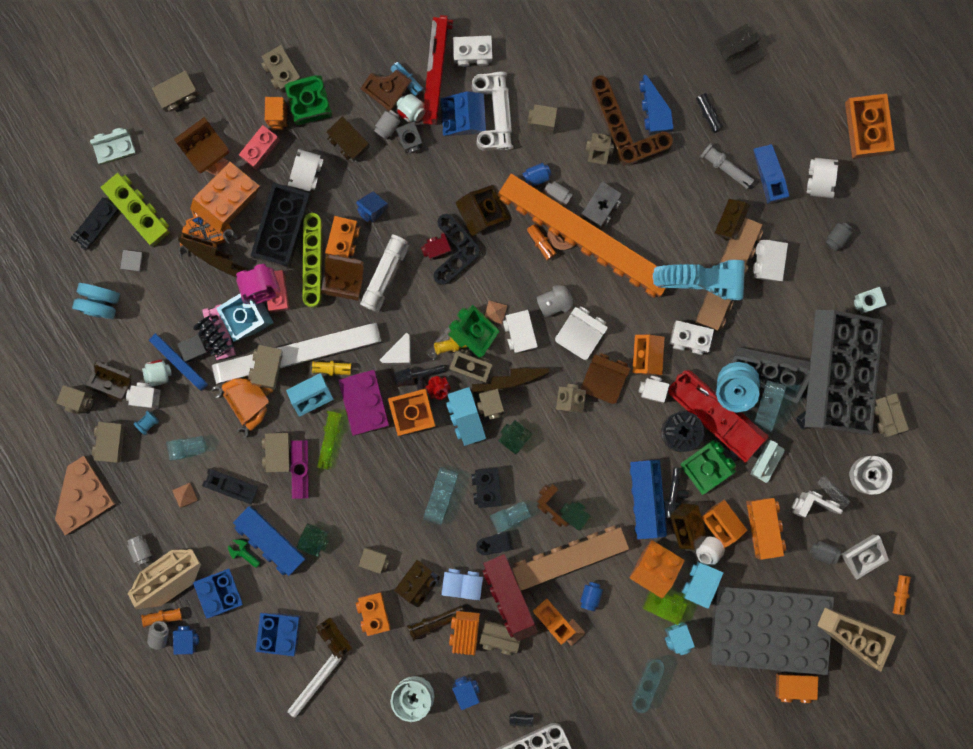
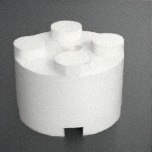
(304, 170)
(823, 177)
(881, 478)

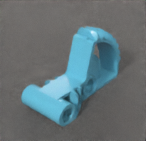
(722, 280)

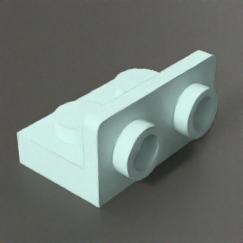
(113, 146)
(767, 461)

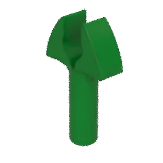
(243, 553)

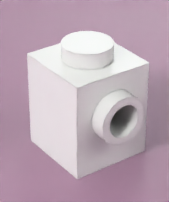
(654, 389)

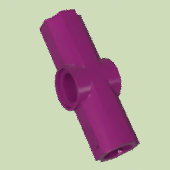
(300, 483)

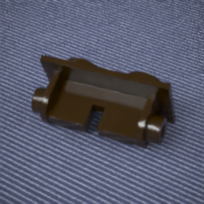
(329, 631)

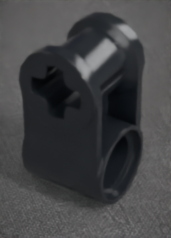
(498, 543)

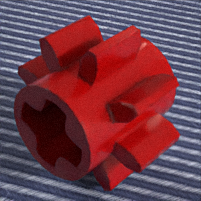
(438, 387)

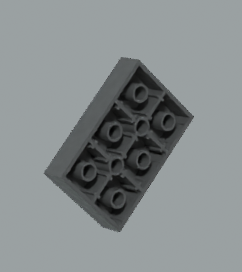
(843, 372)
(769, 630)

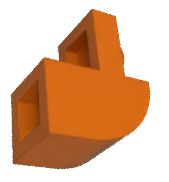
(554, 621)

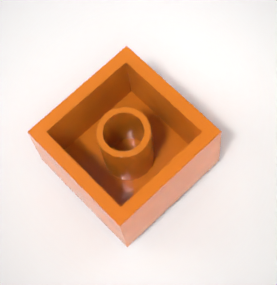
(411, 412)
(657, 569)

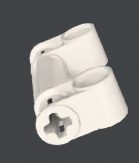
(501, 111)
(393, 253)

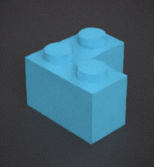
(465, 416)

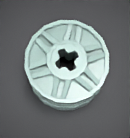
(404, 706)

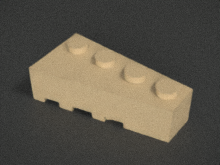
(860, 638)

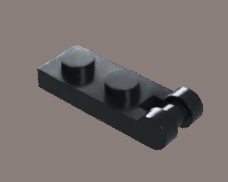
(95, 223)
(231, 486)

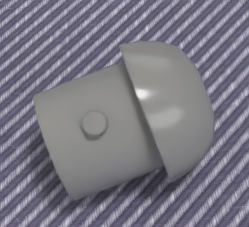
(555, 301)

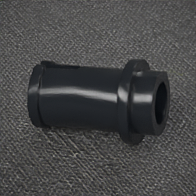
(520, 720)

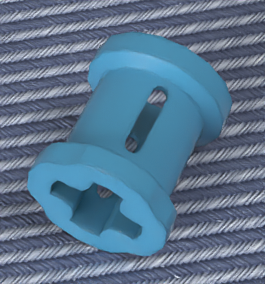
(146, 422)

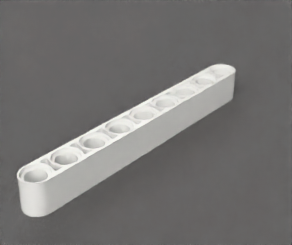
(303, 351)

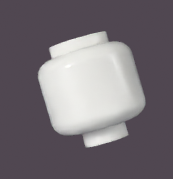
(710, 551)

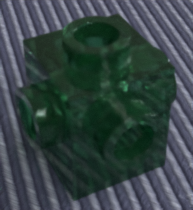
(514, 436)
(313, 540)

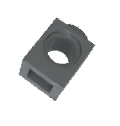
(403, 132)
(193, 348)

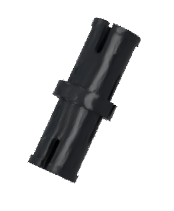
(709, 112)

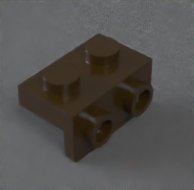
(732, 219)
(109, 381)
(417, 584)

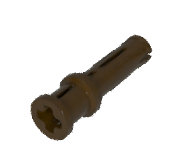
(416, 631)

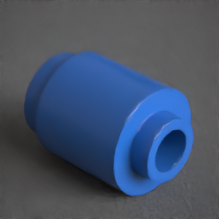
(537, 174)
(591, 596)

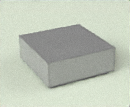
(131, 260)

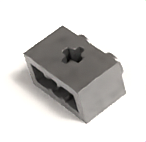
(603, 194)

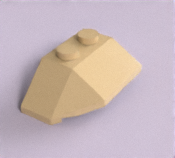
(164, 579)

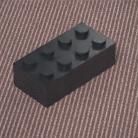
(281, 225)

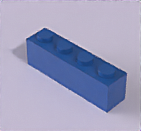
(648, 499)
(269, 540)

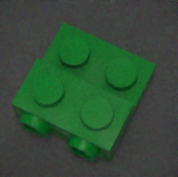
(473, 330)
(708, 467)

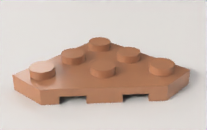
(81, 496)

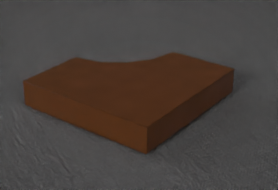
(386, 89)

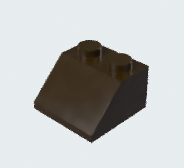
(482, 210)

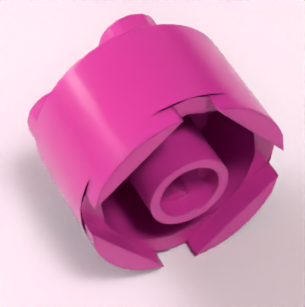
(257, 284)

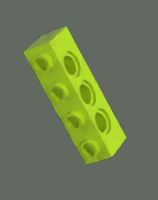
(113, 189)

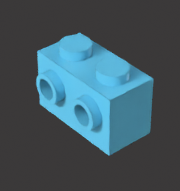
(309, 395)
(679, 638)

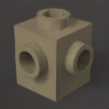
(599, 148)
(571, 399)

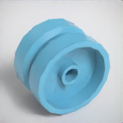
(96, 301)
(738, 387)

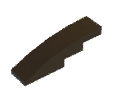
(207, 252)
(517, 377)

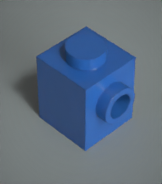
(185, 640)

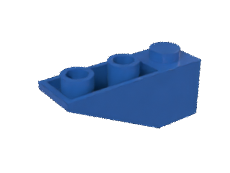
(657, 111)
(771, 174)
(371, 207)

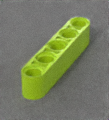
(309, 251)

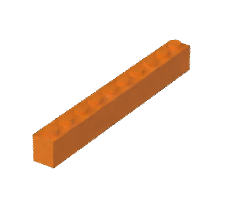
(580, 233)

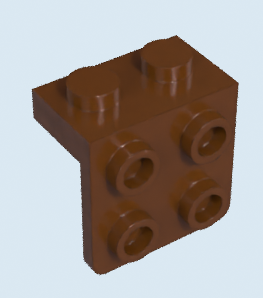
(202, 145)
(343, 277)
(605, 378)
(546, 493)

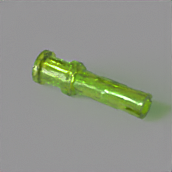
(330, 430)

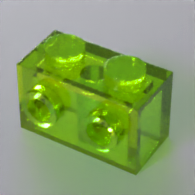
(668, 607)

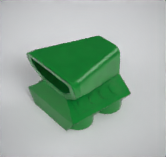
(308, 100)

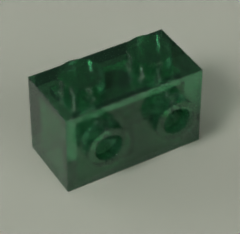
(574, 514)

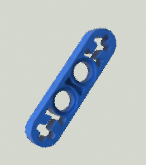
(178, 362)

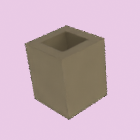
(373, 560)

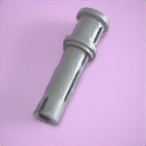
(719, 160)

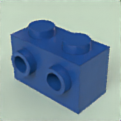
(466, 692)

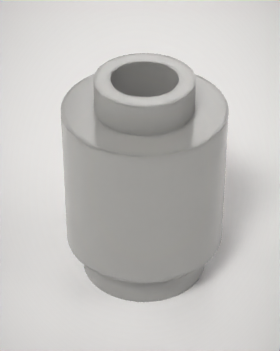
(387, 124)
(558, 193)
(139, 550)
(158, 635)

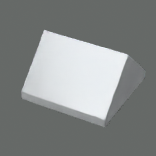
(400, 353)
(865, 556)

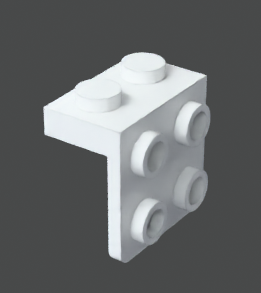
(581, 333)
(803, 504)

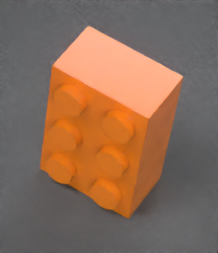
(869, 126)
(224, 197)
(766, 528)

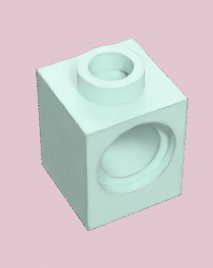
(877, 297)

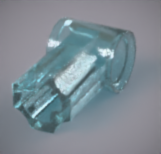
(181, 448)
(506, 518)

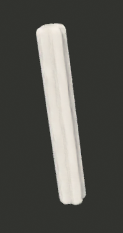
(313, 686)

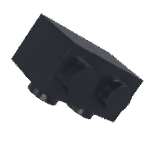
(487, 488)

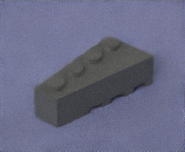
(778, 369)

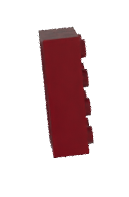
(508, 594)

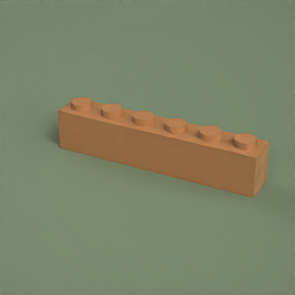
(714, 308)
(570, 558)

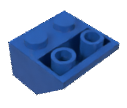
(463, 114)
(218, 593)
(278, 633)

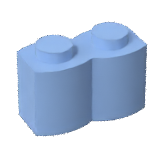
(462, 585)

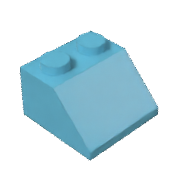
(243, 318)
(702, 584)

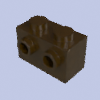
(347, 139)
(688, 526)

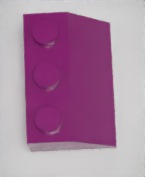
(363, 402)

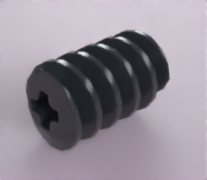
(212, 336)

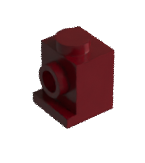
(436, 247)

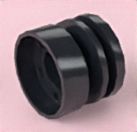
(672, 426)

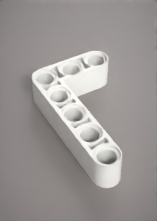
(554, 742)

